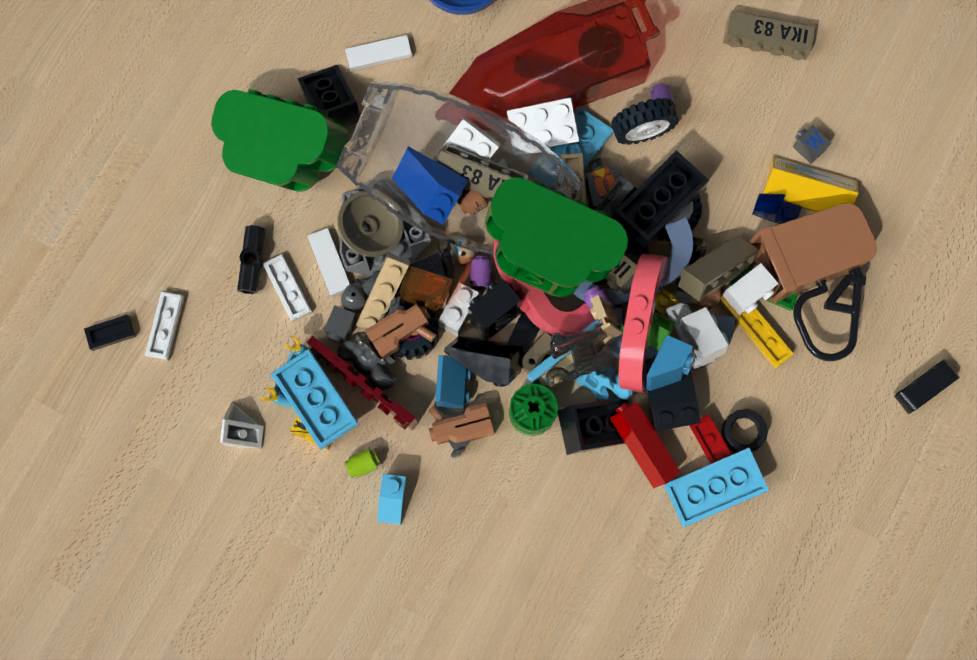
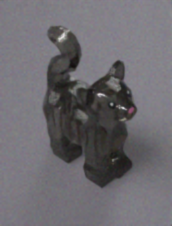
(582, 351)

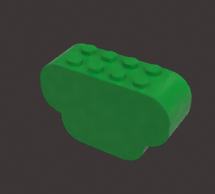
(277, 138)
(552, 238)

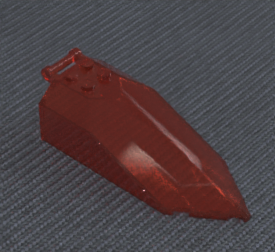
(572, 53)

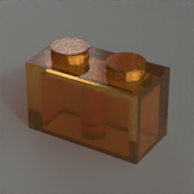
(425, 288)

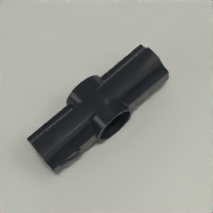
(252, 246)

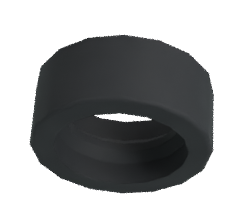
(754, 417)

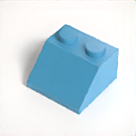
(670, 364)
(451, 384)

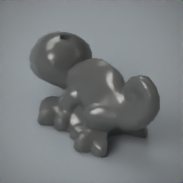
(356, 294)
(368, 360)

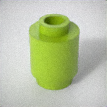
(362, 463)

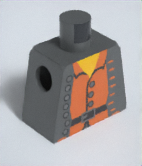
(600, 181)

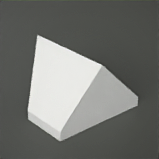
(240, 429)

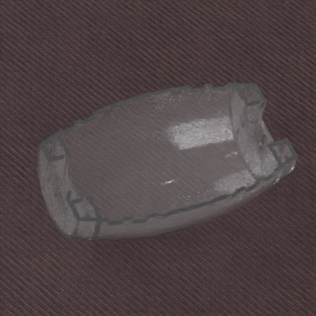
(424, 119)

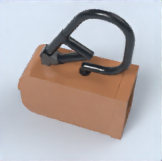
(815, 252)

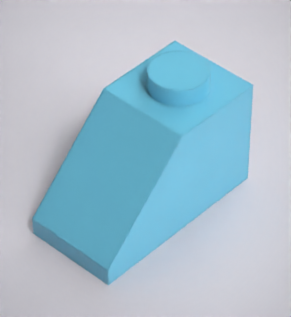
(391, 498)

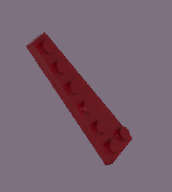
(335, 363)

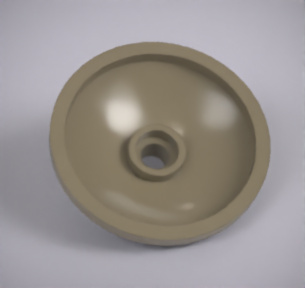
(383, 226)

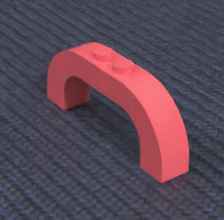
(543, 313)
(638, 322)

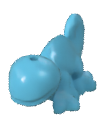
(599, 380)

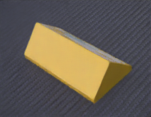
(809, 186)

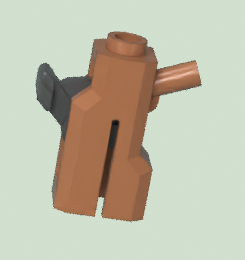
(398, 326)
(461, 429)

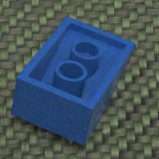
(429, 184)

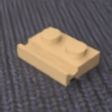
(605, 314)

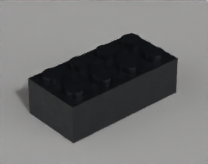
(660, 199)

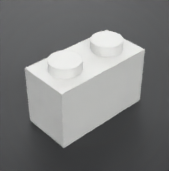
(750, 289)
(456, 310)
(703, 334)

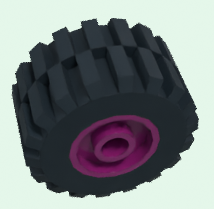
(418, 345)

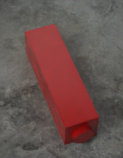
(645, 444)

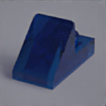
(775, 209)

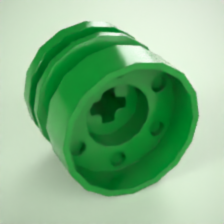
(533, 423)

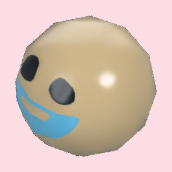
(461, 255)

